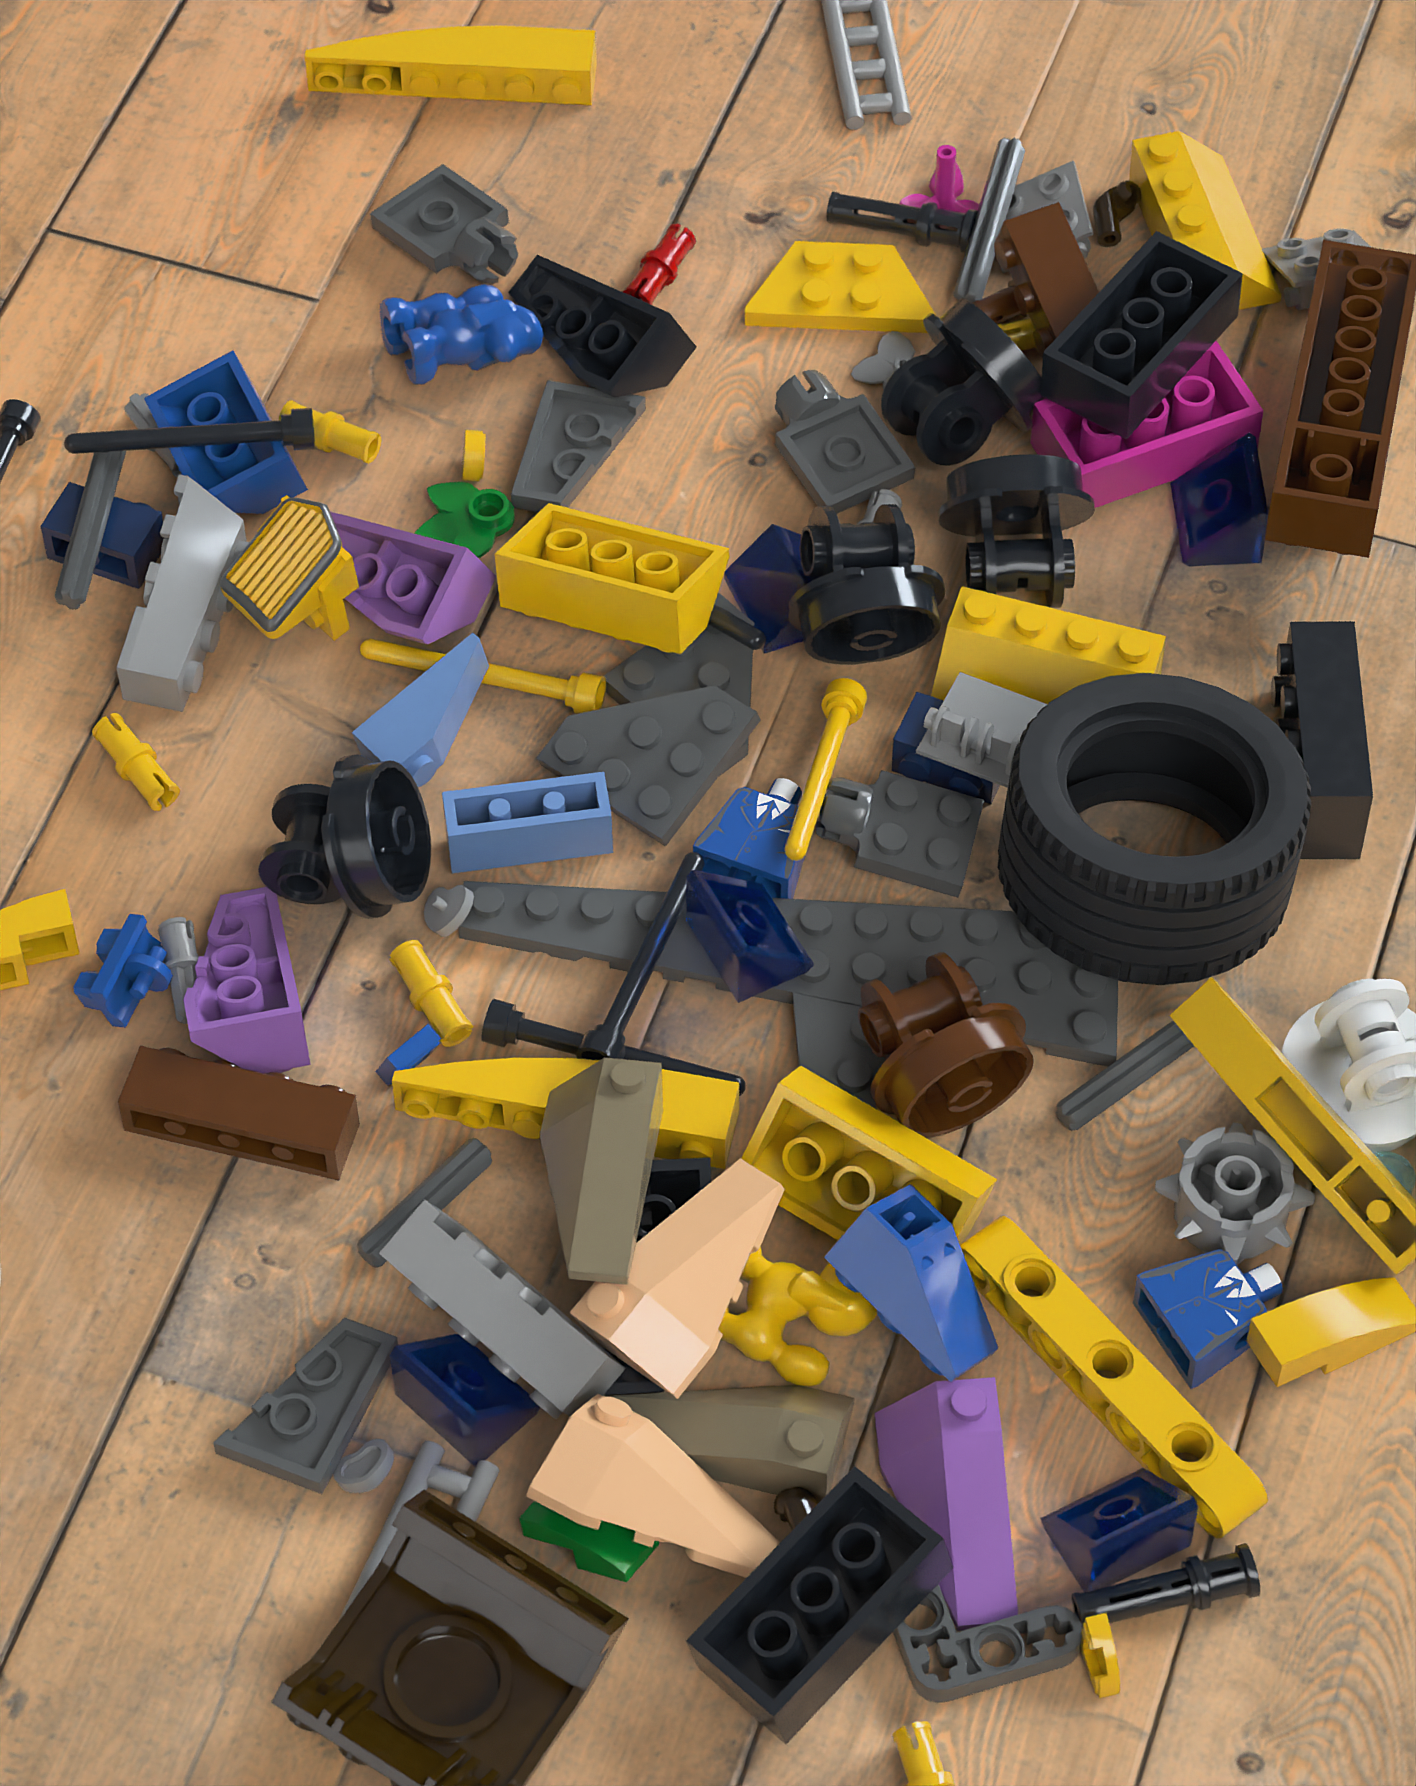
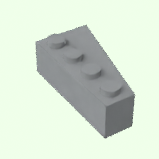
(501, 1311)

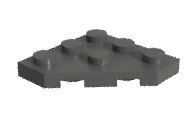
(706, 662)
(654, 753)

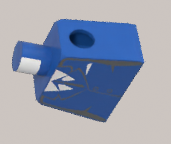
(751, 836)
(1203, 1310)

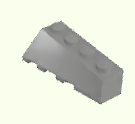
(182, 601)

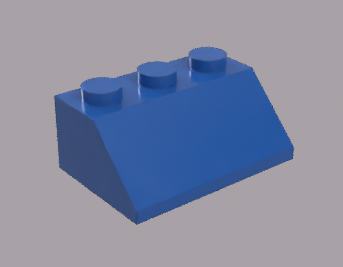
(238, 475)

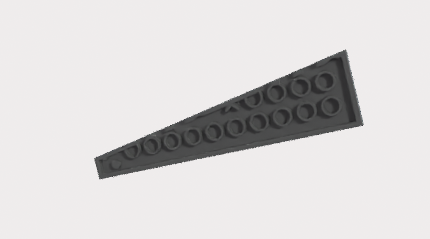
(847, 941)

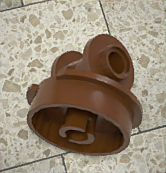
(942, 1049)

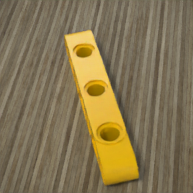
(1136, 1406)

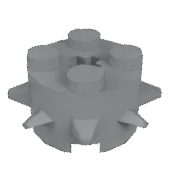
(1234, 1192)

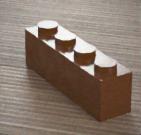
(1047, 270)
(239, 1112)

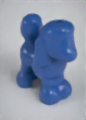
(463, 330)

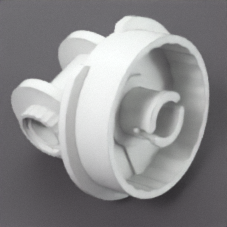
(1362, 1059)

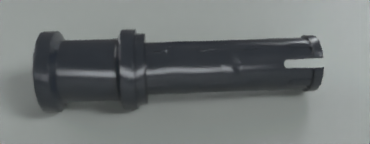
(929, 217)
(1193, 1584)

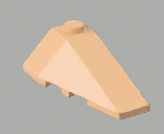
(683, 1280)
(634, 1476)

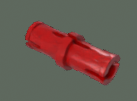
(661, 265)

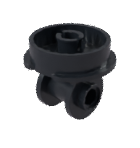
(961, 386)
(1017, 498)
(864, 589)
(351, 840)

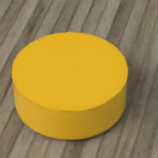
(473, 455)

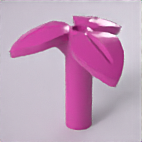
(945, 185)

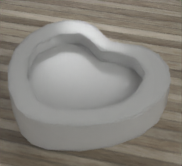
(447, 909)
(365, 1468)

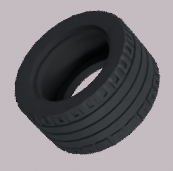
(1170, 746)

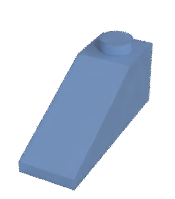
(426, 715)

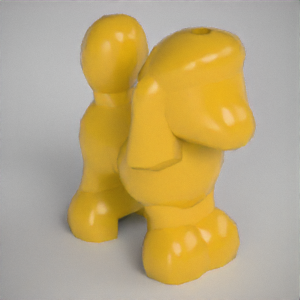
(783, 1294)

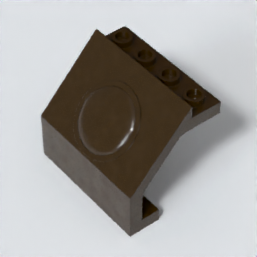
(453, 1657)

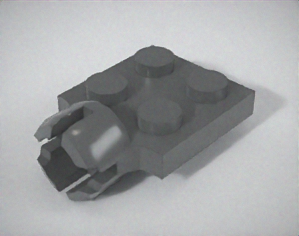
(449, 224)
(837, 444)
(903, 829)

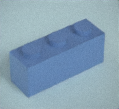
(528, 822)

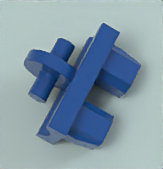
(129, 969)

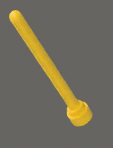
(580, 693)
(842, 706)

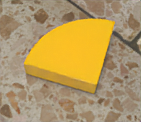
(1100, 1655)

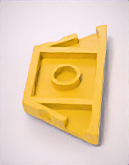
(840, 290)

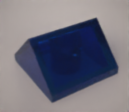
(1222, 507)
(765, 581)
(743, 933)
(460, 1394)
(1122, 1528)

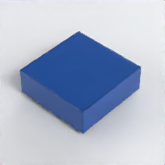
(409, 1054)

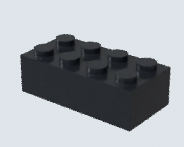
(1141, 334)
(1327, 727)
(820, 1604)

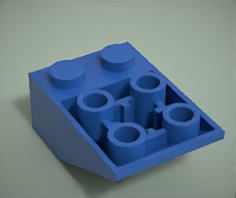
(918, 1280)

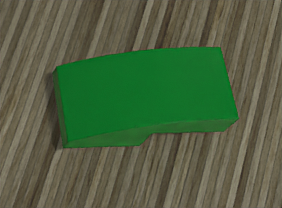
(601, 1551)

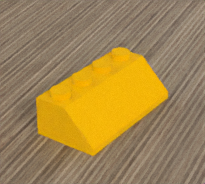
(1197, 204)
(611, 577)
(1038, 647)
(847, 1155)

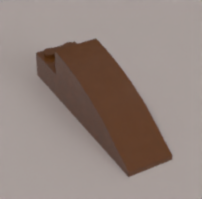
(1344, 400)

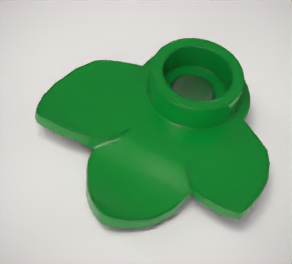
(465, 516)

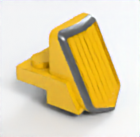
(293, 572)

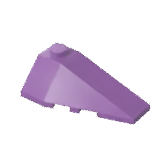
(413, 581)
(246, 988)
(948, 1469)

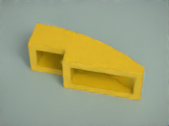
(33, 934)
(1331, 1328)

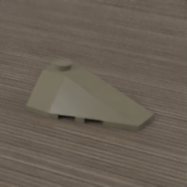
(599, 1161)
(755, 1434)

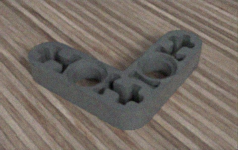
(962, 1648)

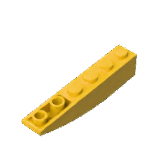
(462, 64)
(514, 1093)
(1302, 1123)

